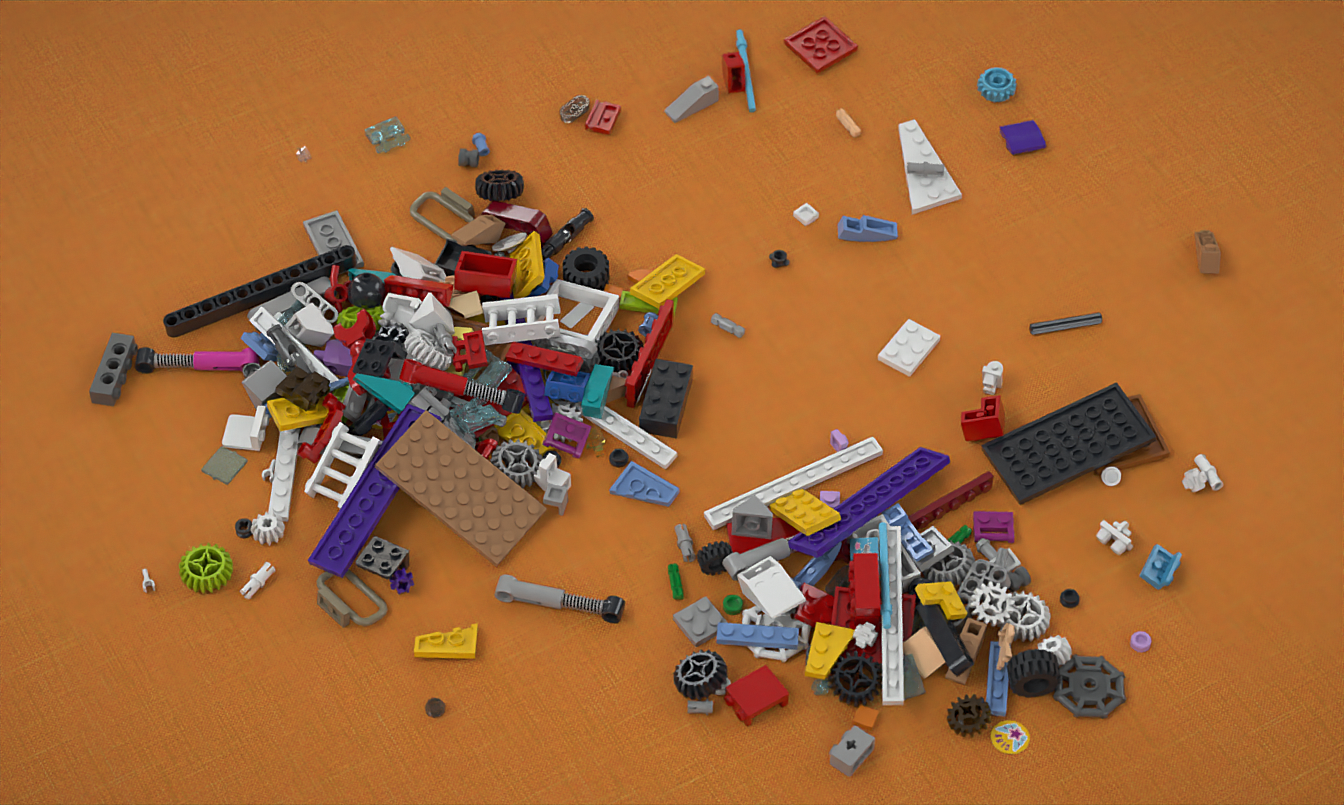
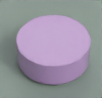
(1140, 641)

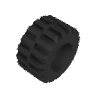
(589, 260)
(1033, 673)

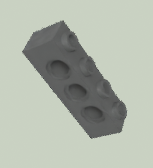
(113, 369)

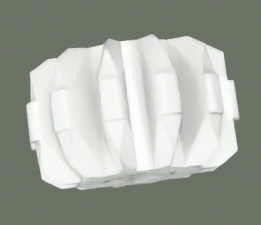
(267, 528)
(1059, 647)

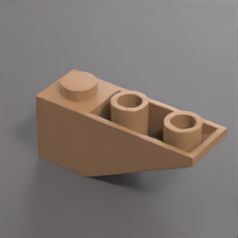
(482, 230)
(1207, 252)
(972, 637)

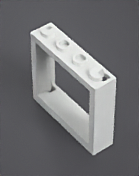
(589, 296)

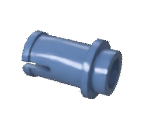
(479, 141)

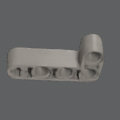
(975, 579)

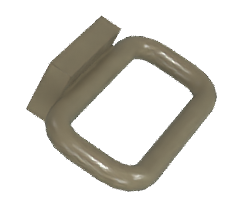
(450, 201)
(342, 612)

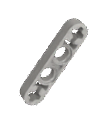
(581, 347)

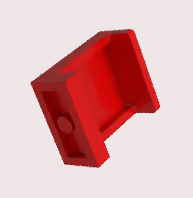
(755, 694)

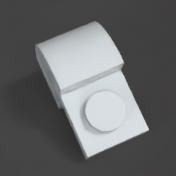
(551, 474)

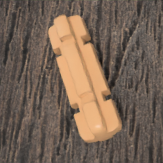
(848, 122)

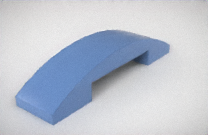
(910, 538)
(816, 568)

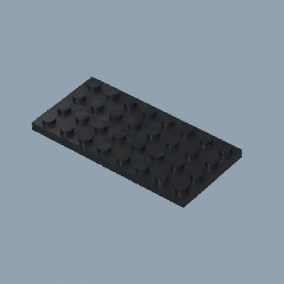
(1068, 443)

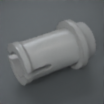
(986, 549)
(700, 706)

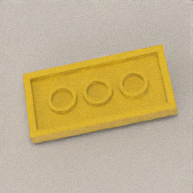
(529, 266)
(667, 281)
(805, 512)

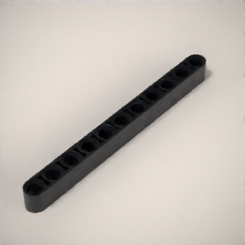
(257, 291)

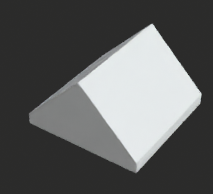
(432, 313)

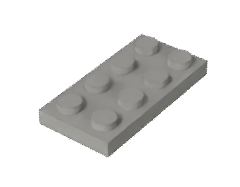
(329, 233)

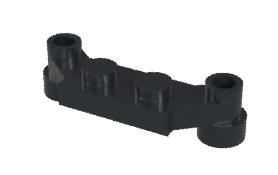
(368, 419)

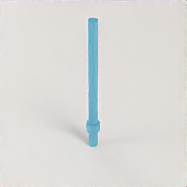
(742, 46)
(885, 607)

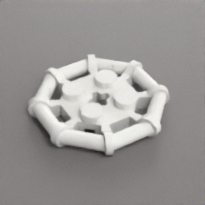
(781, 621)

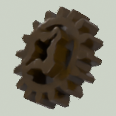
(969, 715)

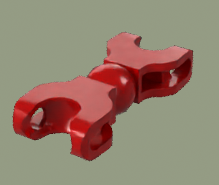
(354, 339)

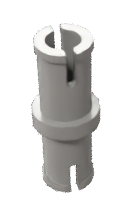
(925, 168)
(444, 340)
(685, 543)

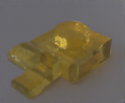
(596, 441)

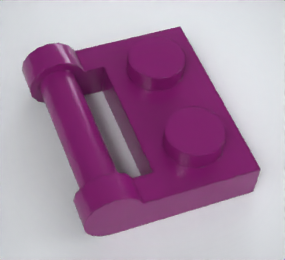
(569, 429)
(993, 522)

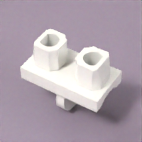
(992, 377)
(1121, 541)

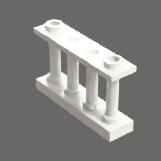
(521, 308)
(338, 435)

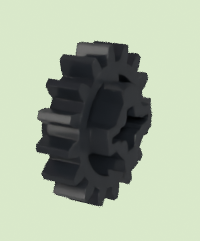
(394, 333)

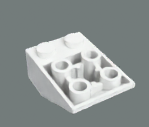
(417, 267)
(770, 588)

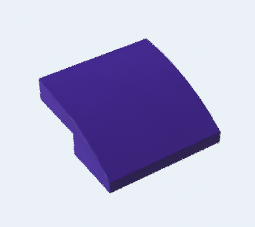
(1022, 137)

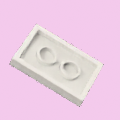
(909, 347)

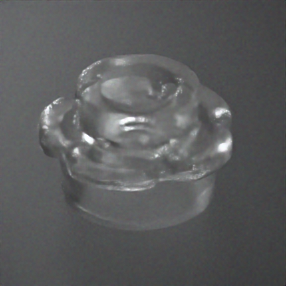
(303, 154)

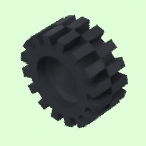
(712, 556)

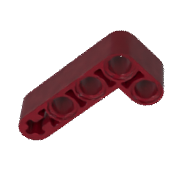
(521, 219)

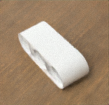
(308, 295)

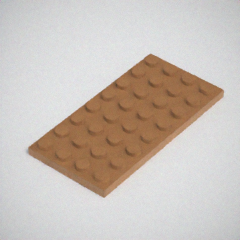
(460, 488)

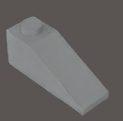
(695, 98)

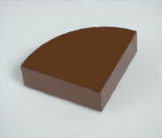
(490, 433)

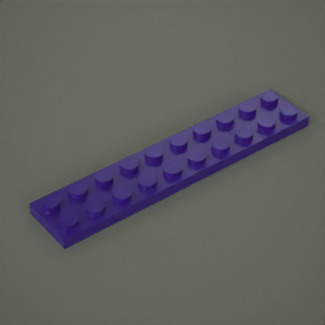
(872, 500)
(362, 507)

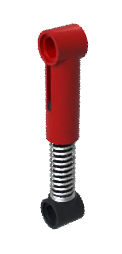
(416, 372)

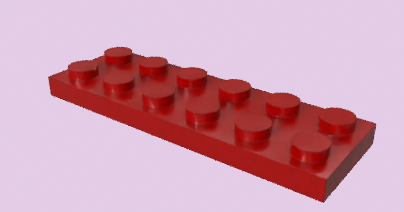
(653, 345)

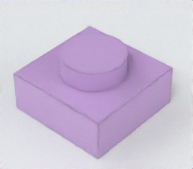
(838, 441)
(830, 498)

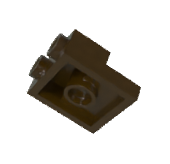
(303, 388)

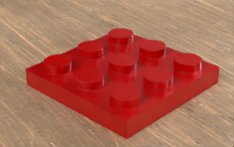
(821, 44)

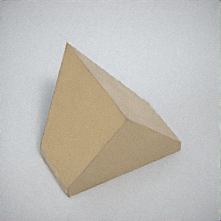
(467, 304)

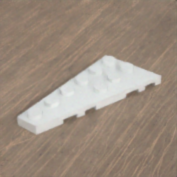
(928, 190)

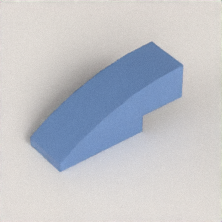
(866, 229)

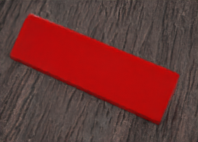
(418, 288)

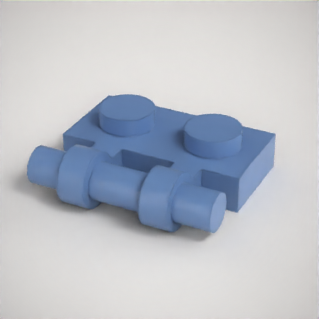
(260, 345)

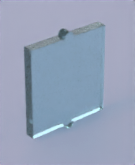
(224, 465)

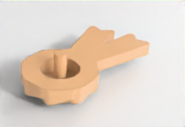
(1005, 639)

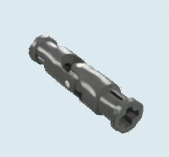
(287, 349)

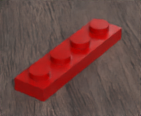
(544, 358)

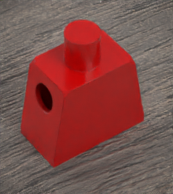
(733, 65)

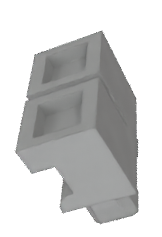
(426, 401)

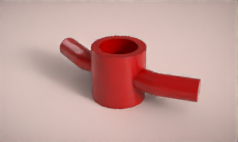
(341, 289)

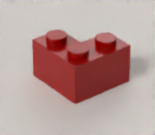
(984, 422)

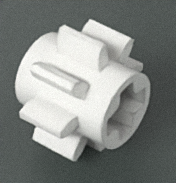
(1194, 480)
(865, 635)

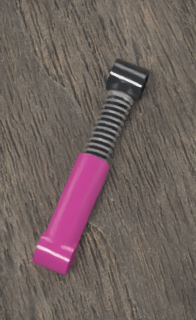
(148, 360)

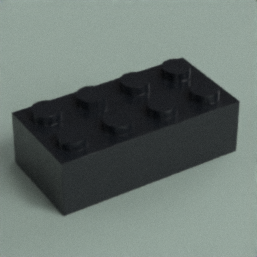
(666, 398)

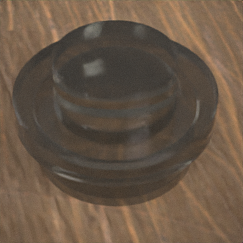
(435, 707)

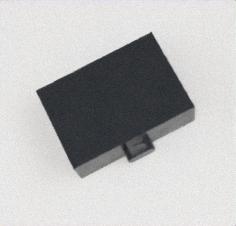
(451, 253)

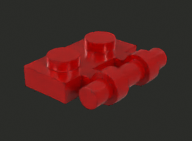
(475, 351)

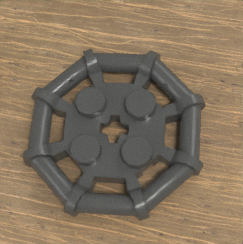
(1094, 695)

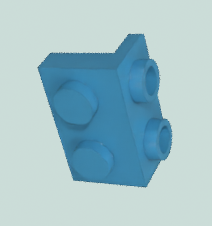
(1160, 567)

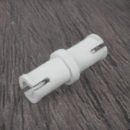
(1210, 472)
(257, 580)

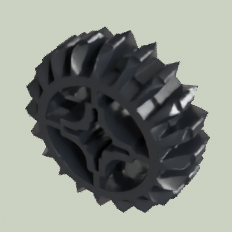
(499, 185)
(619, 349)
(700, 674)
(863, 681)

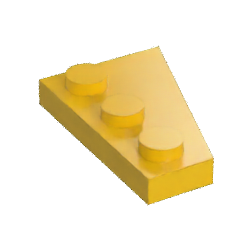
(523, 428)
(454, 644)
(826, 648)

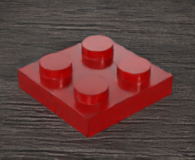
(816, 608)

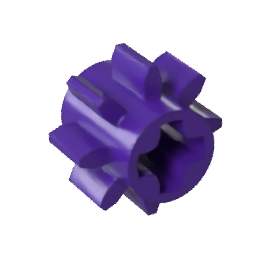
(406, 578)

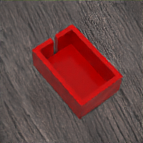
(485, 274)
(864, 589)

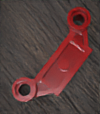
(334, 416)

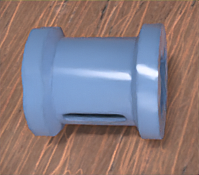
(647, 324)

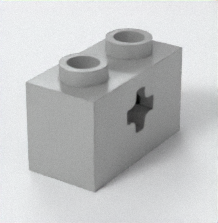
(851, 751)

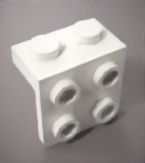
(246, 431)

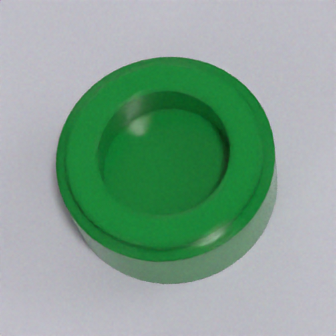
(732, 604)

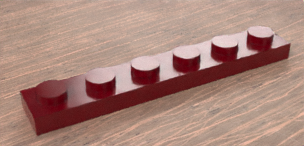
(952, 501)

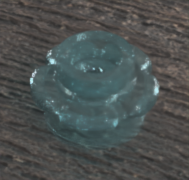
(820, 686)

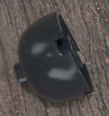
(366, 290)

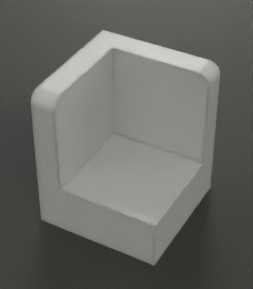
(556, 496)

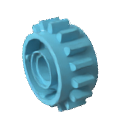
(996, 84)

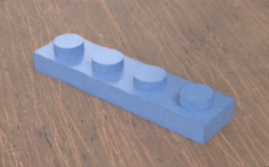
(757, 635)
(996, 683)

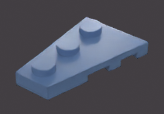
(644, 485)

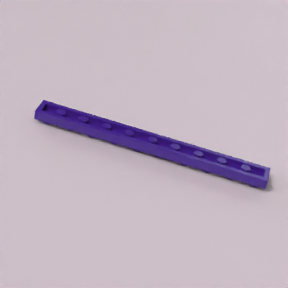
(533, 383)

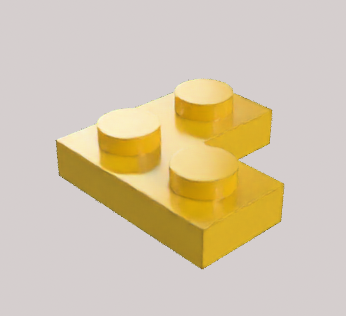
(945, 595)

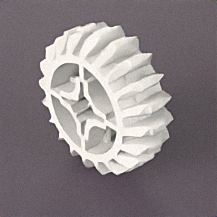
(426, 350)
(1033, 622)

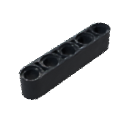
(946, 638)

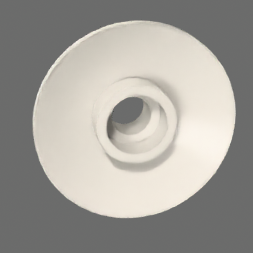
(510, 242)

